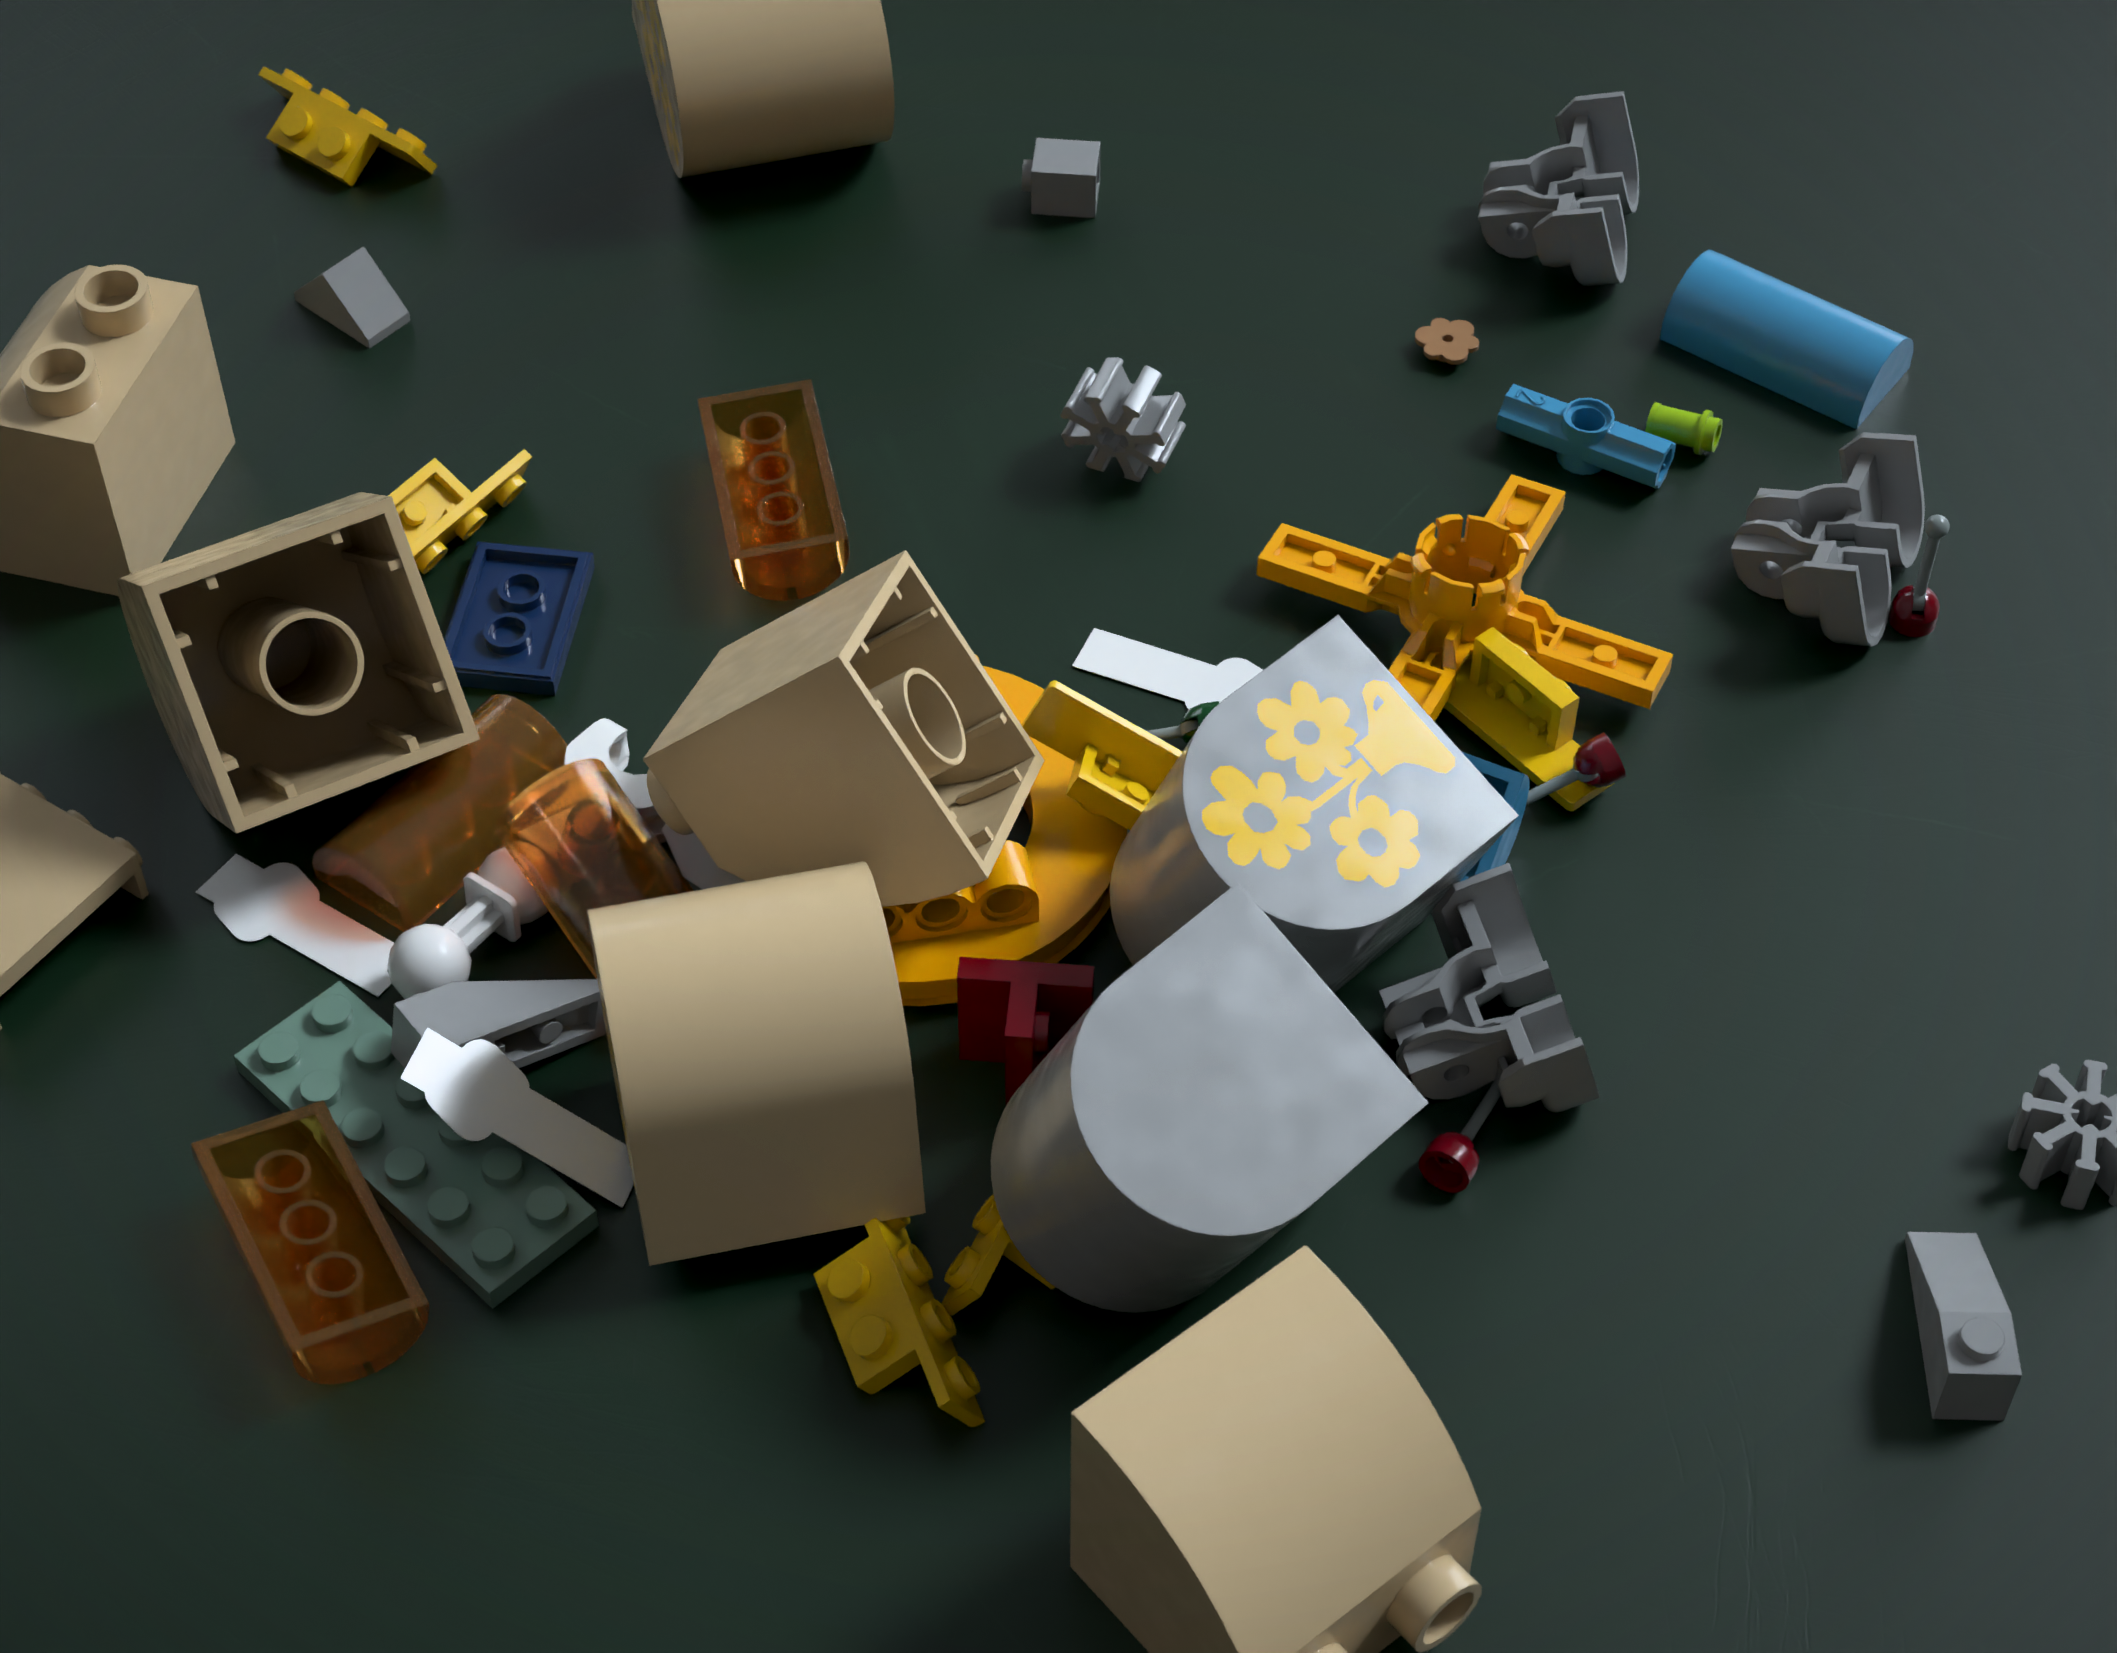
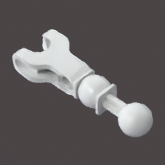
(500, 894)

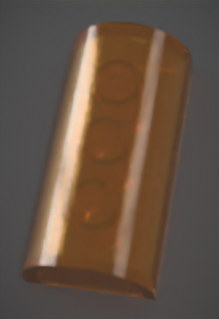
(775, 490)
(440, 817)
(585, 848)
(314, 1244)

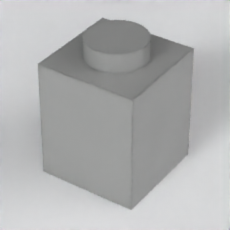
(1063, 177)

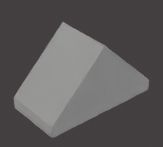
(355, 299)

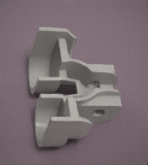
(1532, 201)
(1792, 535)
(1439, 1016)

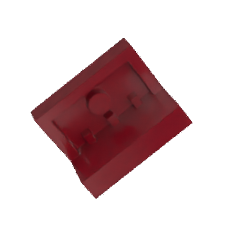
(1018, 1011)

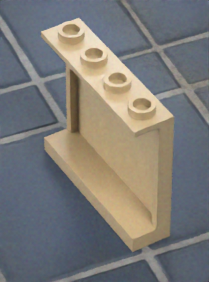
(52, 876)

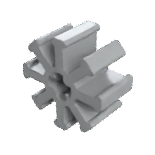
(1123, 419)
(2069, 1133)

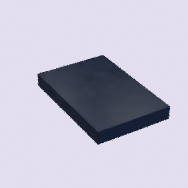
(517, 617)

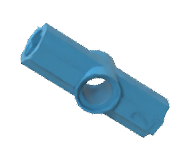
(1585, 436)

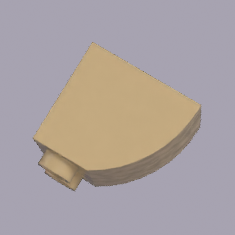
(106, 426)
(849, 743)
(1274, 1484)

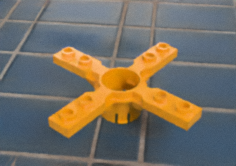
(1436, 596)

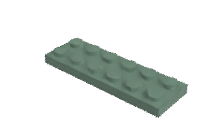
(472, 1203)

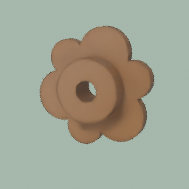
(1447, 340)

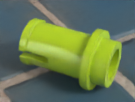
(1685, 427)

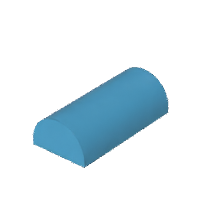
(1785, 338)

